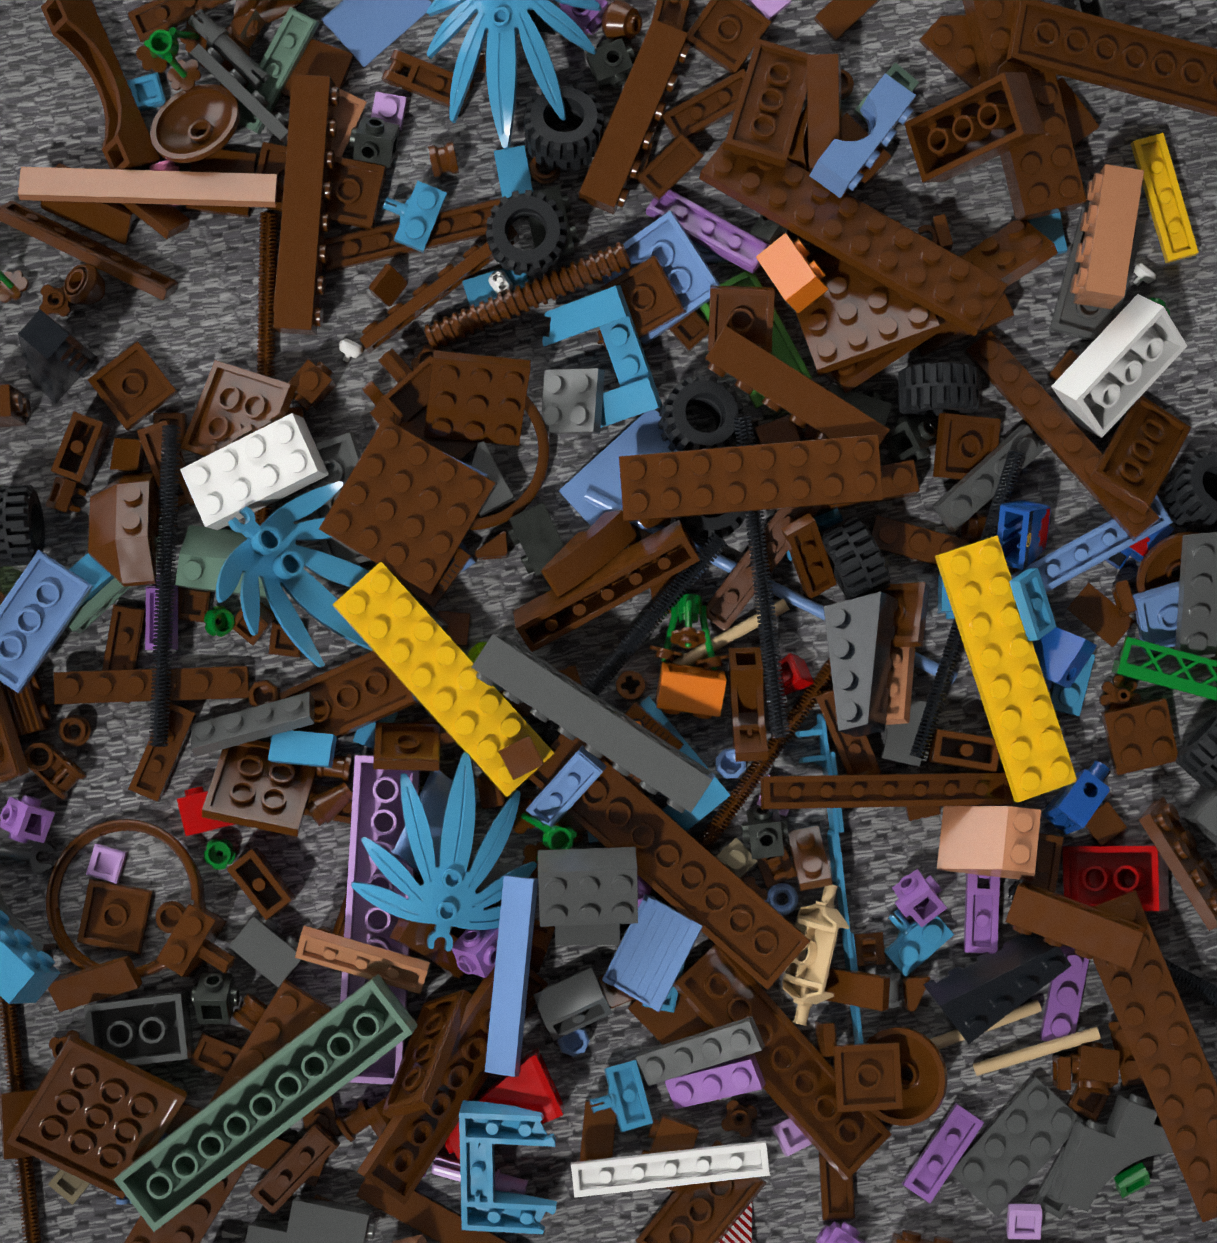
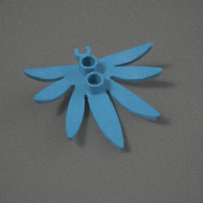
(504, 22)
(277, 560)
(448, 890)

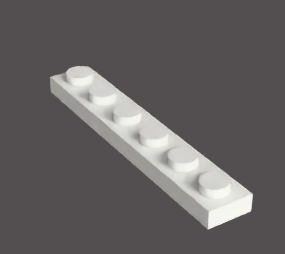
(670, 1169)

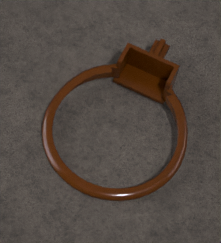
(412, 395)
(191, 938)

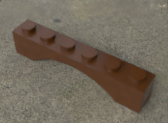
(126, 136)

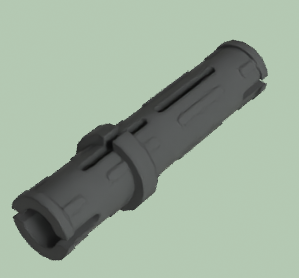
(218, 39)

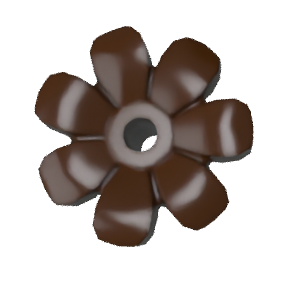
(1114, 693)

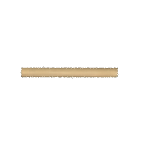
(728, 636)
(1020, 1012)
(1036, 1051)

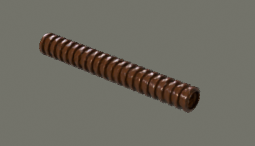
(527, 296)

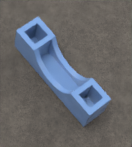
(844, 160)

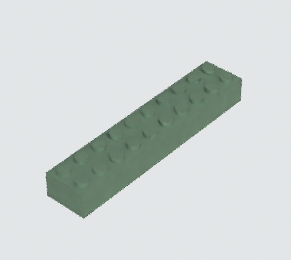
(266, 1102)

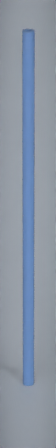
(778, 590)

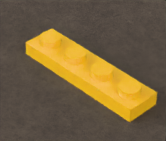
(1164, 198)

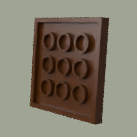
(858, 317)
(407, 506)
(95, 1114)

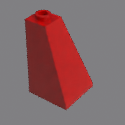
(530, 1090)

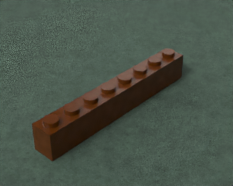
(305, 204)

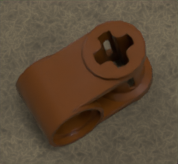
(55, 769)

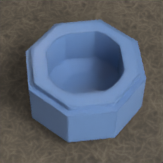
(727, 765)
(575, 1042)

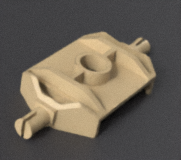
(807, 976)

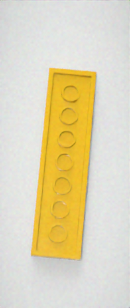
(1006, 669)
(437, 673)

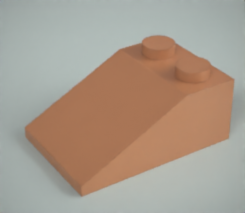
(989, 841)

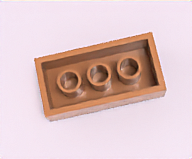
(1107, 236)

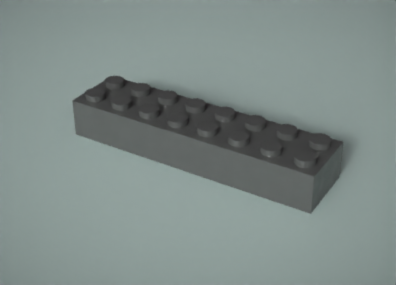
(592, 721)

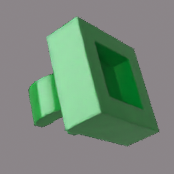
(1131, 1179)

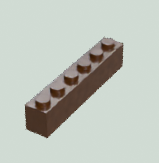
(633, 117)
(788, 389)
(616, 582)

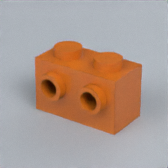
(792, 272)
(690, 690)

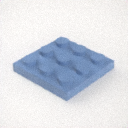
(680, 261)

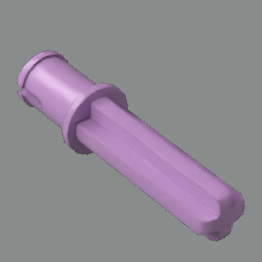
(450, 1169)

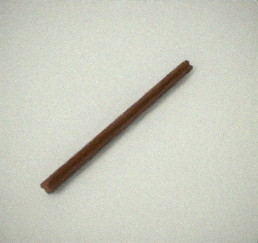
(265, 310)
(759, 767)
(17, 1083)

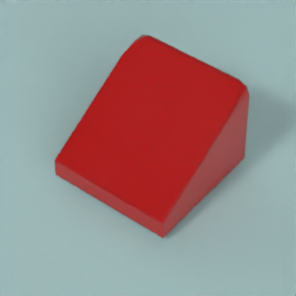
(795, 674)

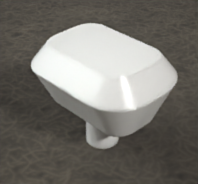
(1144, 274)
(500, 282)
(350, 349)

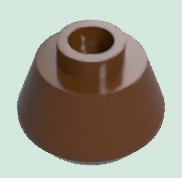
(621, 21)
(84, 285)

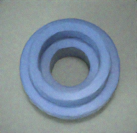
(789, 891)

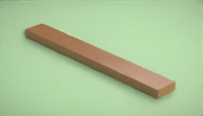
(147, 187)

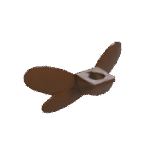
(249, 20)

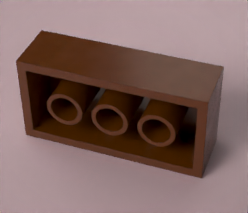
(974, 127)

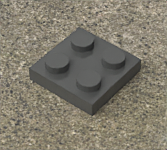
(573, 400)

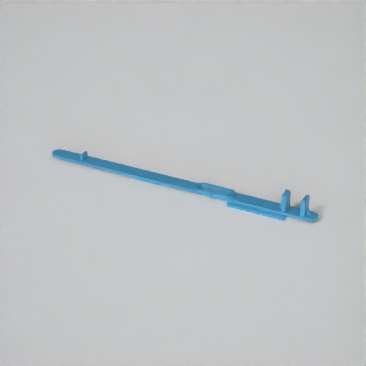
(836, 826)

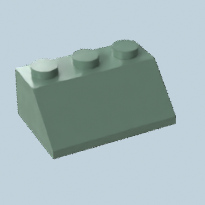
(203, 557)

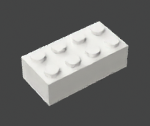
(1119, 365)
(254, 471)

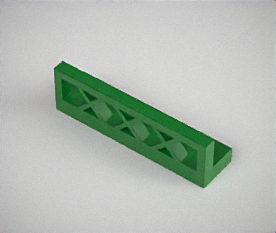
(1163, 679)

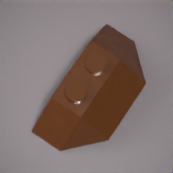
(126, 528)

